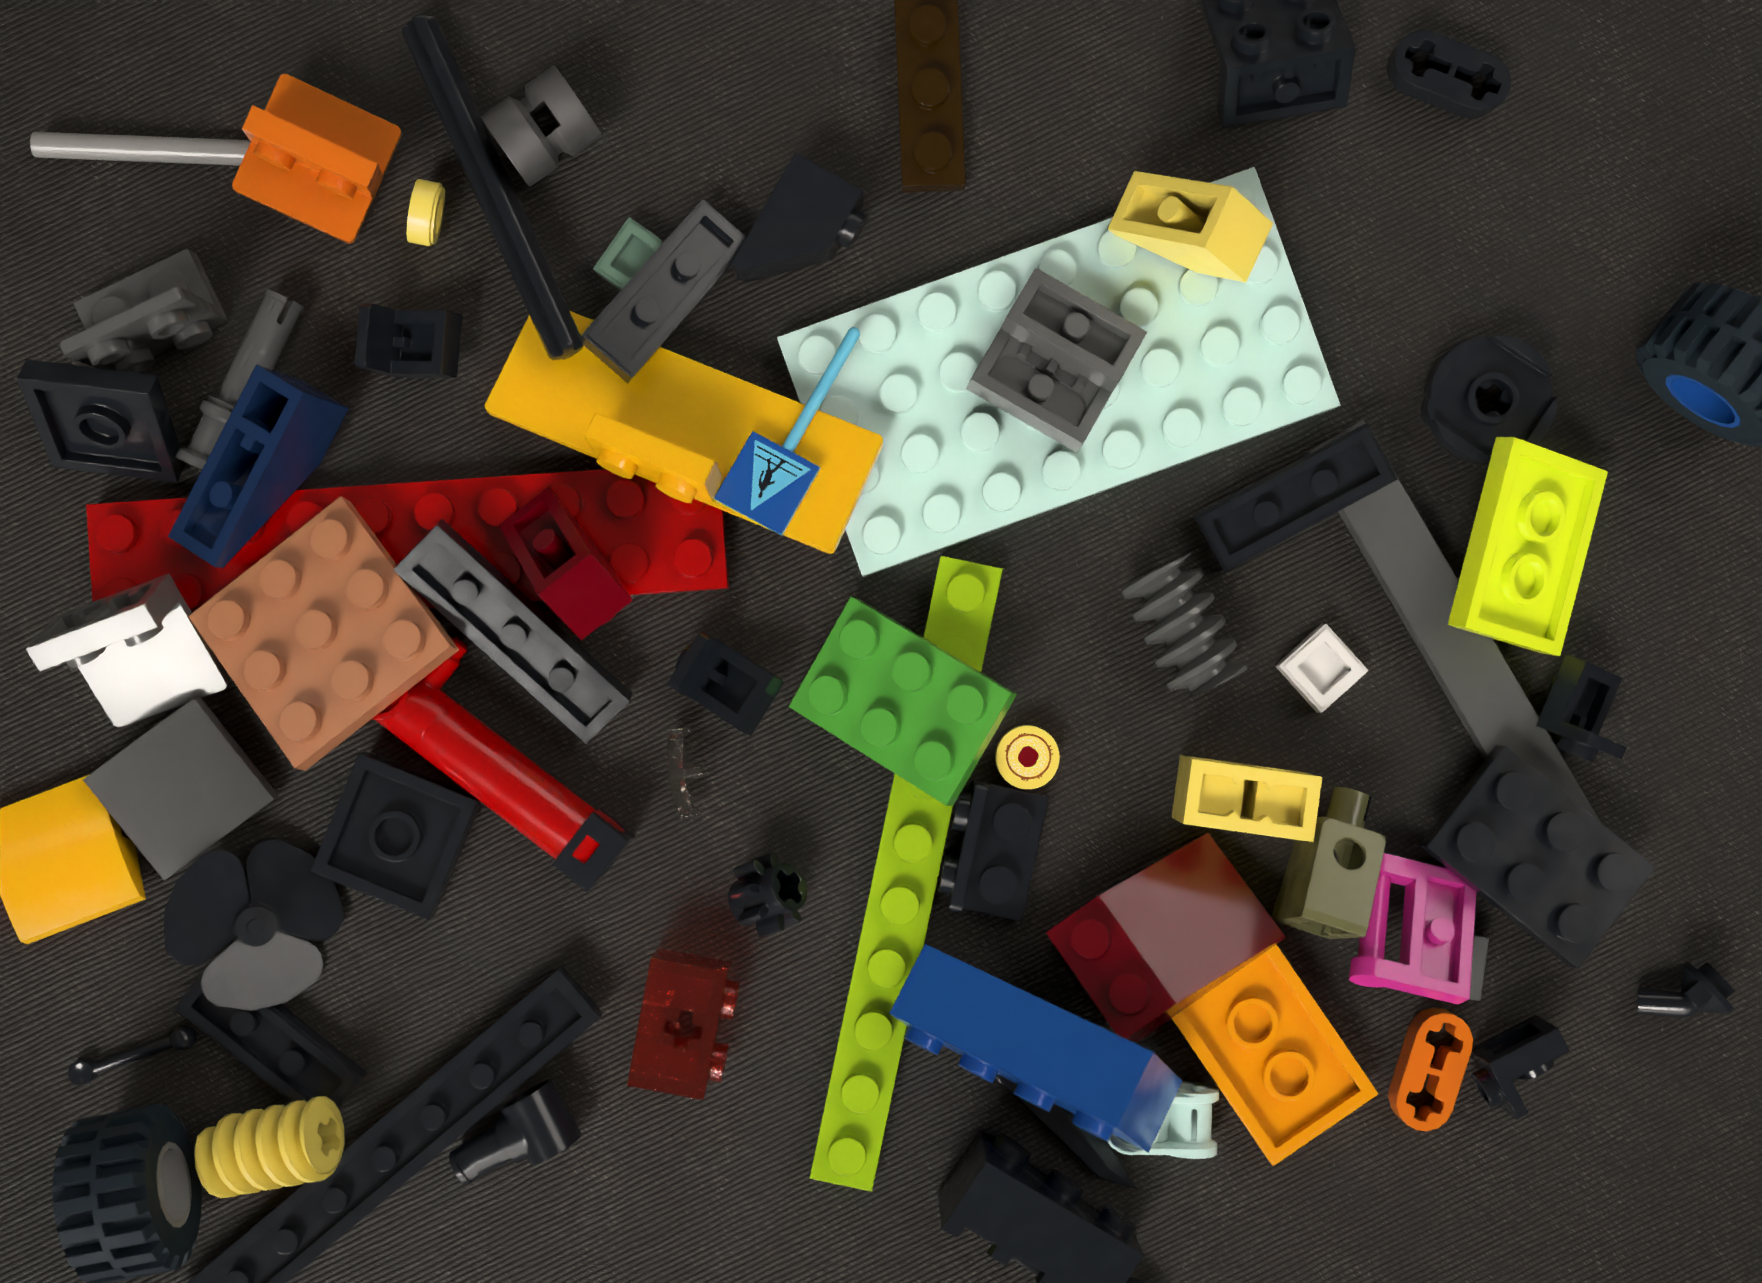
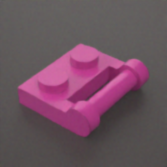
(1434, 935)

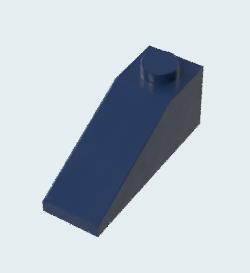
(257, 463)

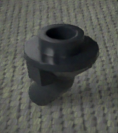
(1700, 992)

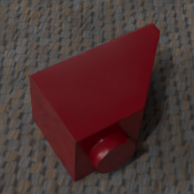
(564, 564)

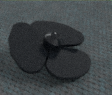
(214, 908)

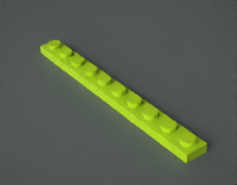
(896, 913)

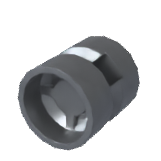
(521, 138)

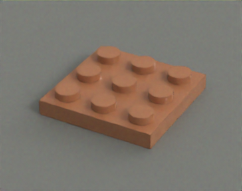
(322, 634)

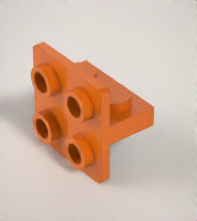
(315, 158)

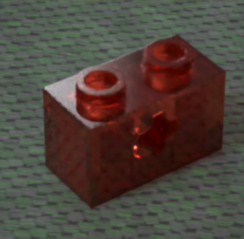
(660, 1055)

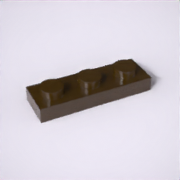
(929, 95)

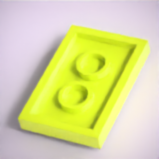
(1527, 546)

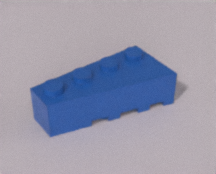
(1038, 1046)

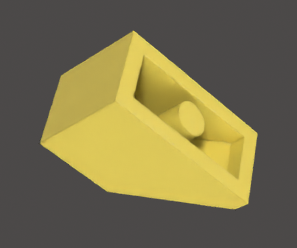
(1192, 224)

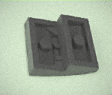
(1056, 360)
(181, 787)

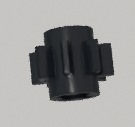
(767, 894)

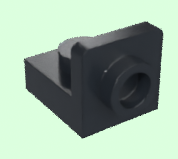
(1515, 1053)

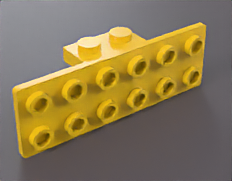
(681, 427)

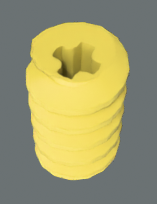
(270, 1148)

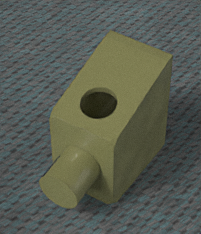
(1328, 894)

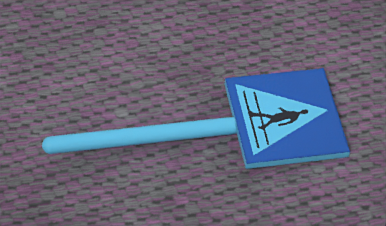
(771, 479)

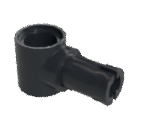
(531, 1128)

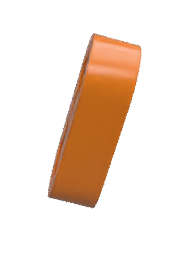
(1445, 1072)

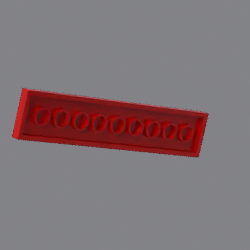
(641, 532)

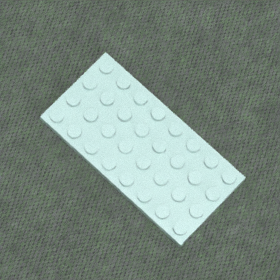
(1209, 374)

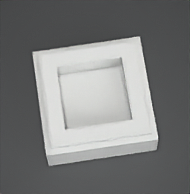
(1321, 668)

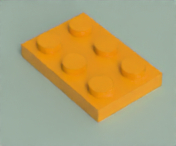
(1274, 1055)

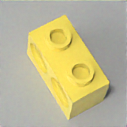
(1246, 798)

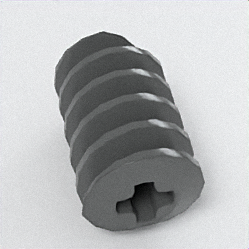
(1184, 628)

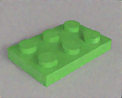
(902, 701)

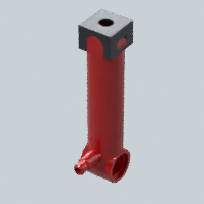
(504, 779)

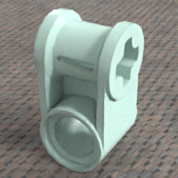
(1185, 1127)

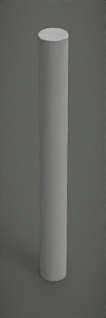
(138, 148)

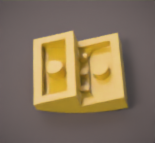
(64, 862)

